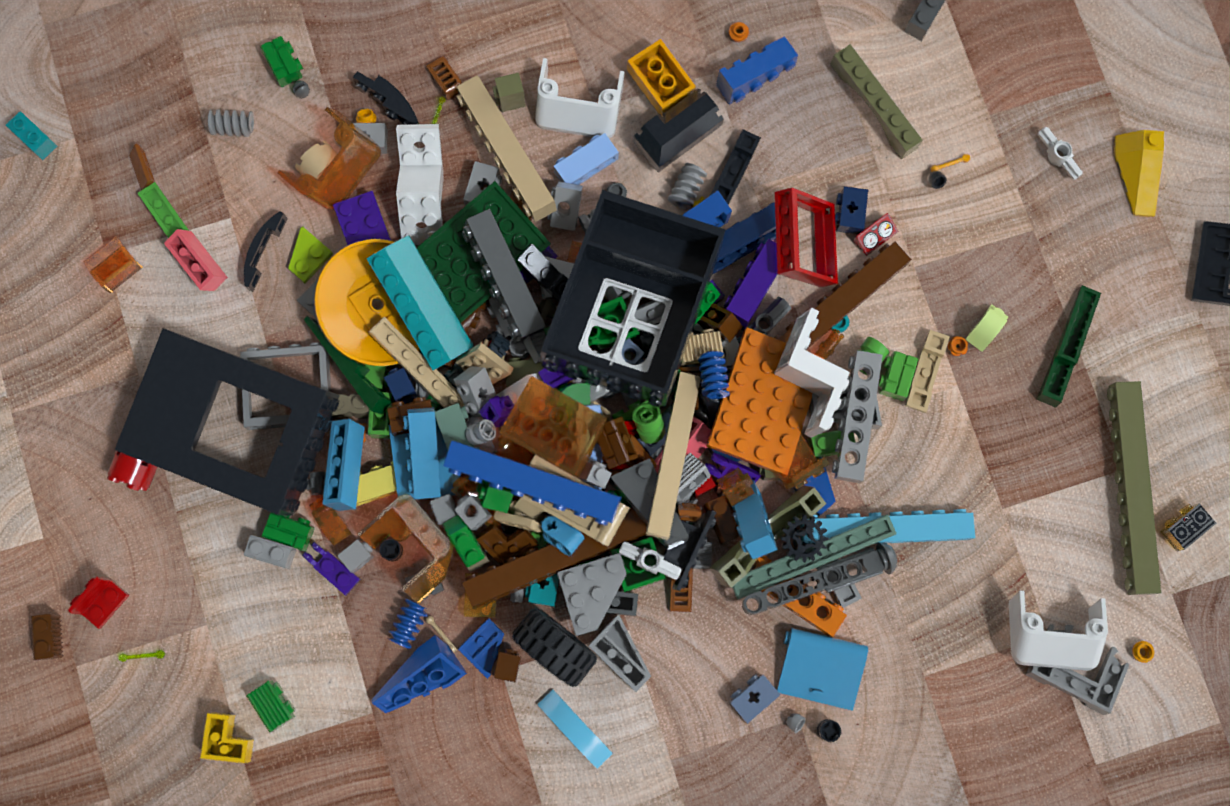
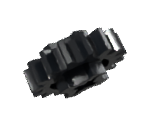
(800, 547)

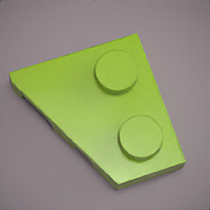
(308, 255)

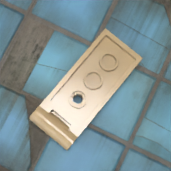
(598, 531)

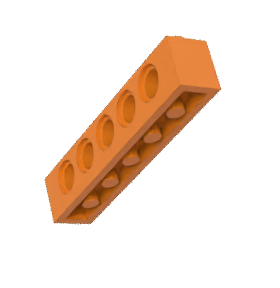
(827, 625)

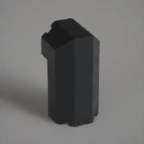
(678, 129)

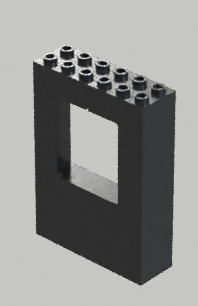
(176, 404)

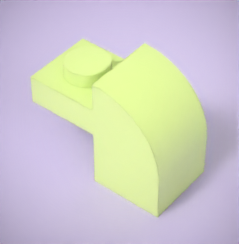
(987, 328)

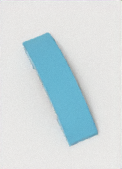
(574, 729)

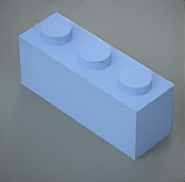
(586, 160)

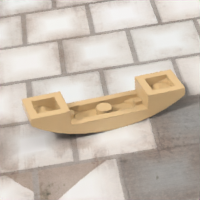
(926, 371)

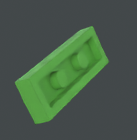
(161, 209)

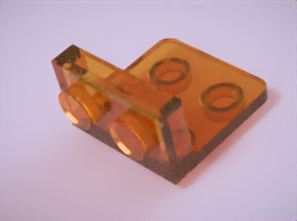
(803, 466)

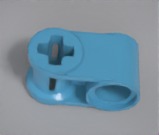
(561, 535)

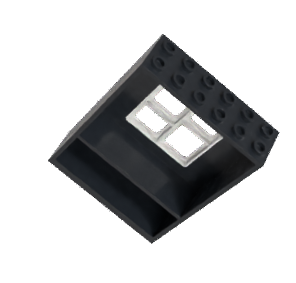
(650, 257)

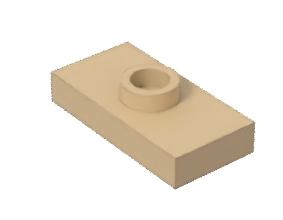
(518, 520)

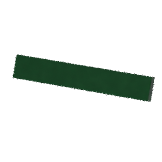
(1069, 347)
(353, 371)

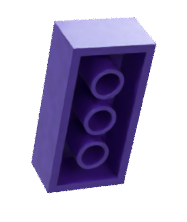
(361, 219)
(757, 281)

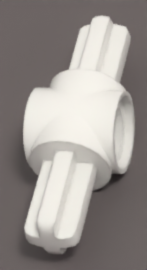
(1054, 145)
(661, 565)

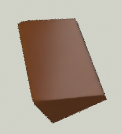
(141, 166)

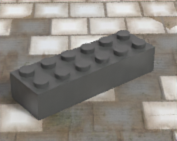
(503, 275)

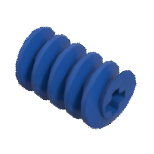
(712, 376)
(408, 624)

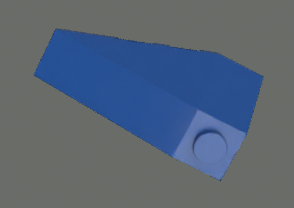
(426, 669)

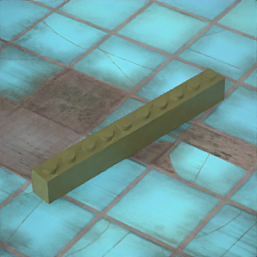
(1134, 488)

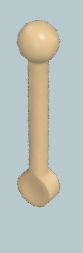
(430, 620)

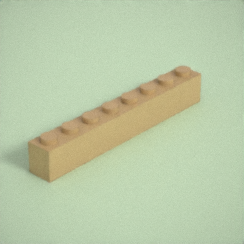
(506, 148)

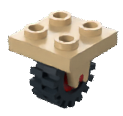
(489, 355)

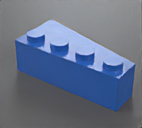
(756, 70)
(712, 211)

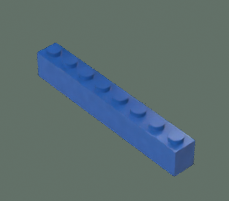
(533, 482)

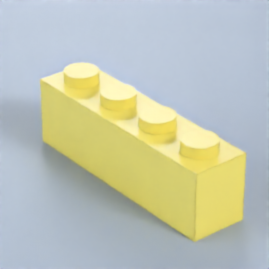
(376, 484)

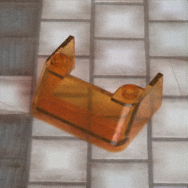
(344, 171)
(402, 520)

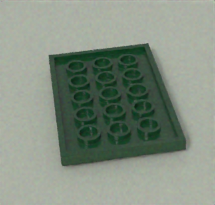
(451, 257)

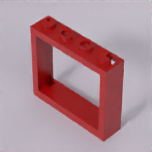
(787, 237)

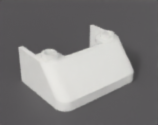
(576, 115)
(1056, 649)

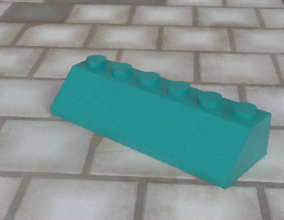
(420, 302)

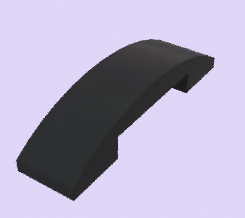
(736, 165)
(272, 226)

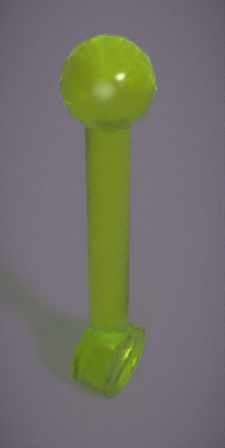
(441, 100)
(159, 654)

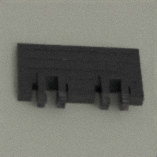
(1213, 265)

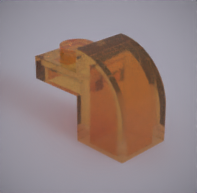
(330, 521)

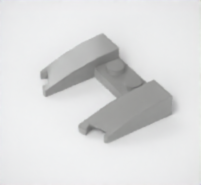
(1097, 694)

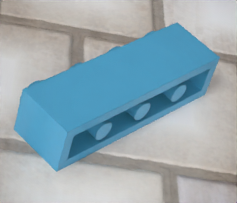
(423, 453)
(343, 465)
(754, 525)

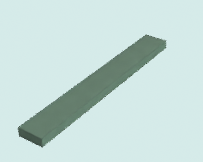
(836, 547)

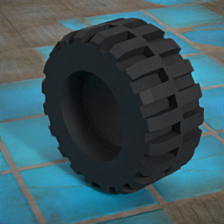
(554, 647)

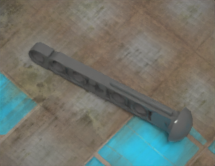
(871, 562)

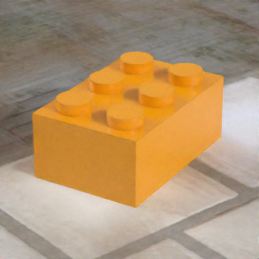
(660, 76)

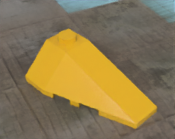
(1141, 164)

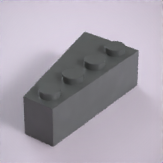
(638, 489)

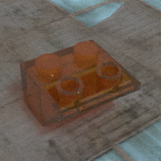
(112, 265)

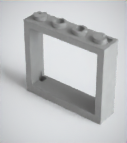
(276, 352)

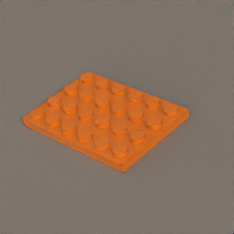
(763, 412)

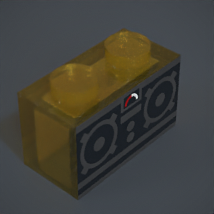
(1188, 526)

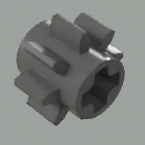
(316, 483)

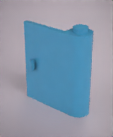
(400, 458)
(824, 665)

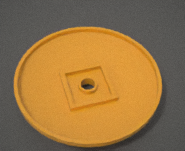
(346, 308)

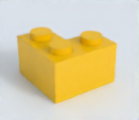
(220, 744)

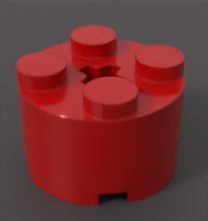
(131, 471)

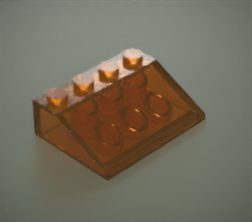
(554, 426)

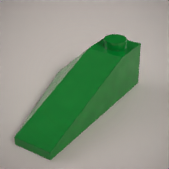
(611, 311)

